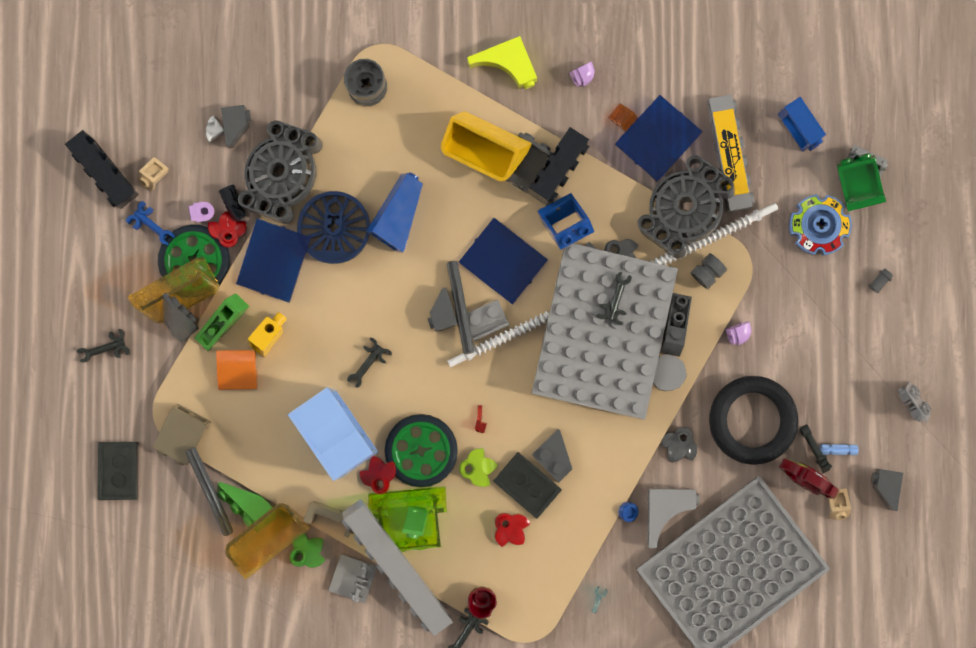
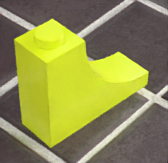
(510, 58)

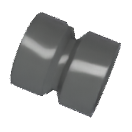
(711, 269)

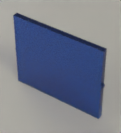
(658, 138)
(273, 260)
(503, 261)

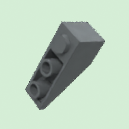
(177, 318)
(676, 325)

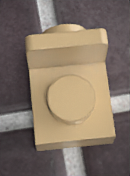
(152, 173)
(840, 506)

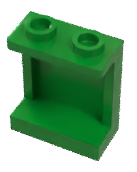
(861, 182)

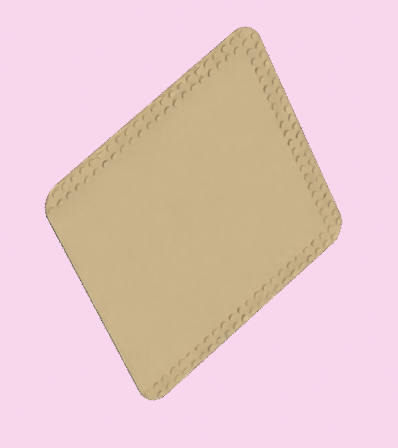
(390, 299)

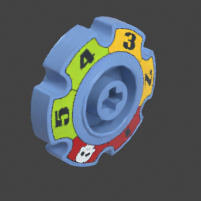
(830, 215)

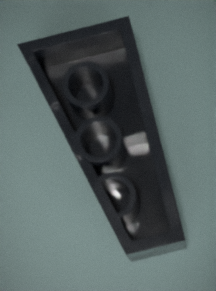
(558, 166)
(102, 169)

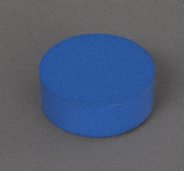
(628, 511)

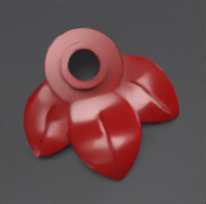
(226, 227)
(378, 472)
(512, 531)

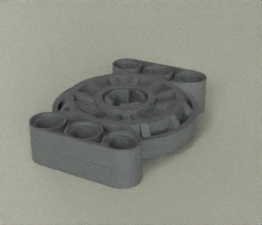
(297, 177)
(686, 225)

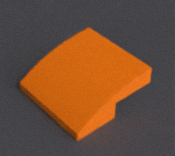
(236, 369)

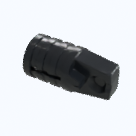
(230, 199)

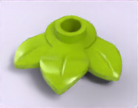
(480, 468)

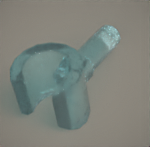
(598, 599)

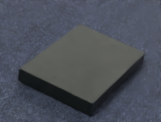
(117, 470)
(527, 485)

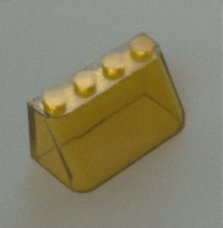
(187, 283)
(265, 539)

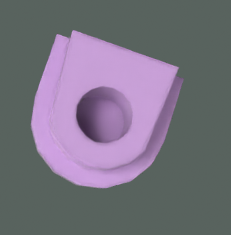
(583, 75)
(201, 211)
(739, 333)

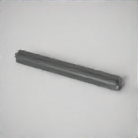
(460, 307)
(209, 491)

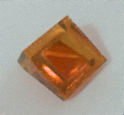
(623, 117)

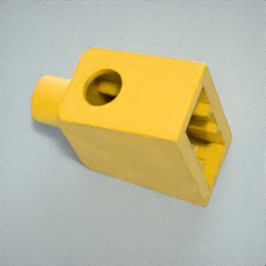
(264, 341)

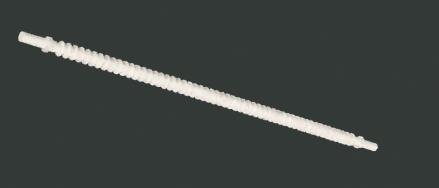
(755, 216)

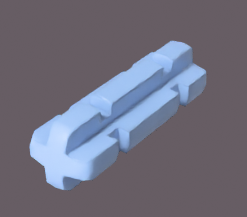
(837, 449)

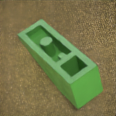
(221, 321)

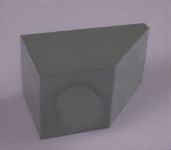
(235, 123)
(442, 313)
(888, 487)

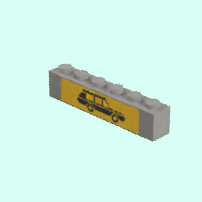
(729, 151)

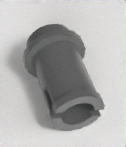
(880, 281)

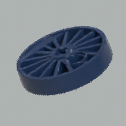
(333, 256)

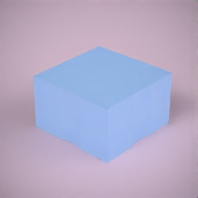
(333, 433)

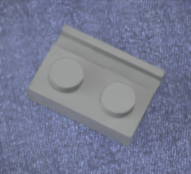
(487, 320)

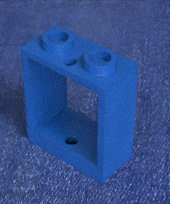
(802, 125)
(568, 206)

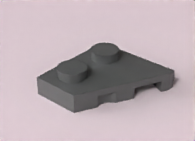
(554, 456)

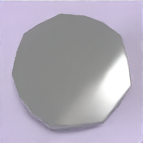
(669, 373)

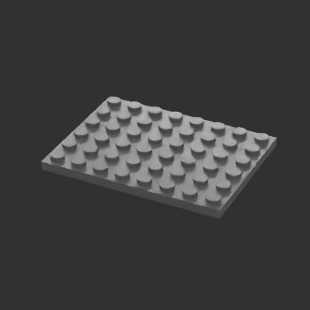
(591, 357)
(733, 568)

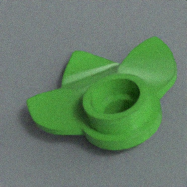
(309, 549)

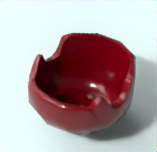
(481, 602)

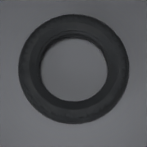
(784, 404)

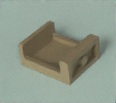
(179, 433)
(317, 508)

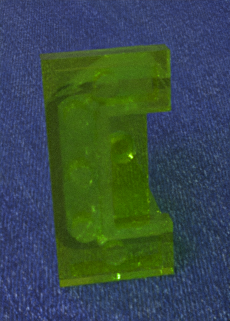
(392, 511)

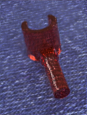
(480, 426)

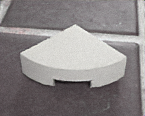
(213, 129)

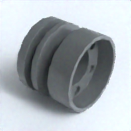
(365, 72)

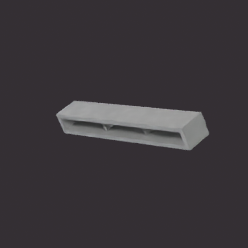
(397, 567)

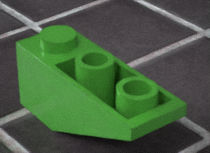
(246, 504)
(415, 522)

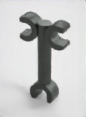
(610, 313)
(118, 345)
(376, 351)
(821, 459)
(472, 622)

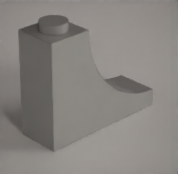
(664, 505)

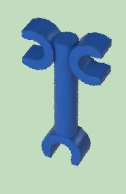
(141, 217)

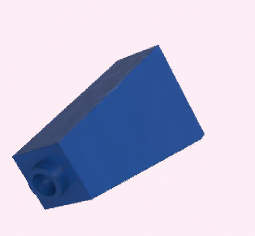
(396, 214)

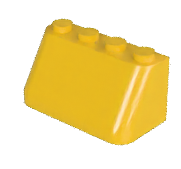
(483, 146)

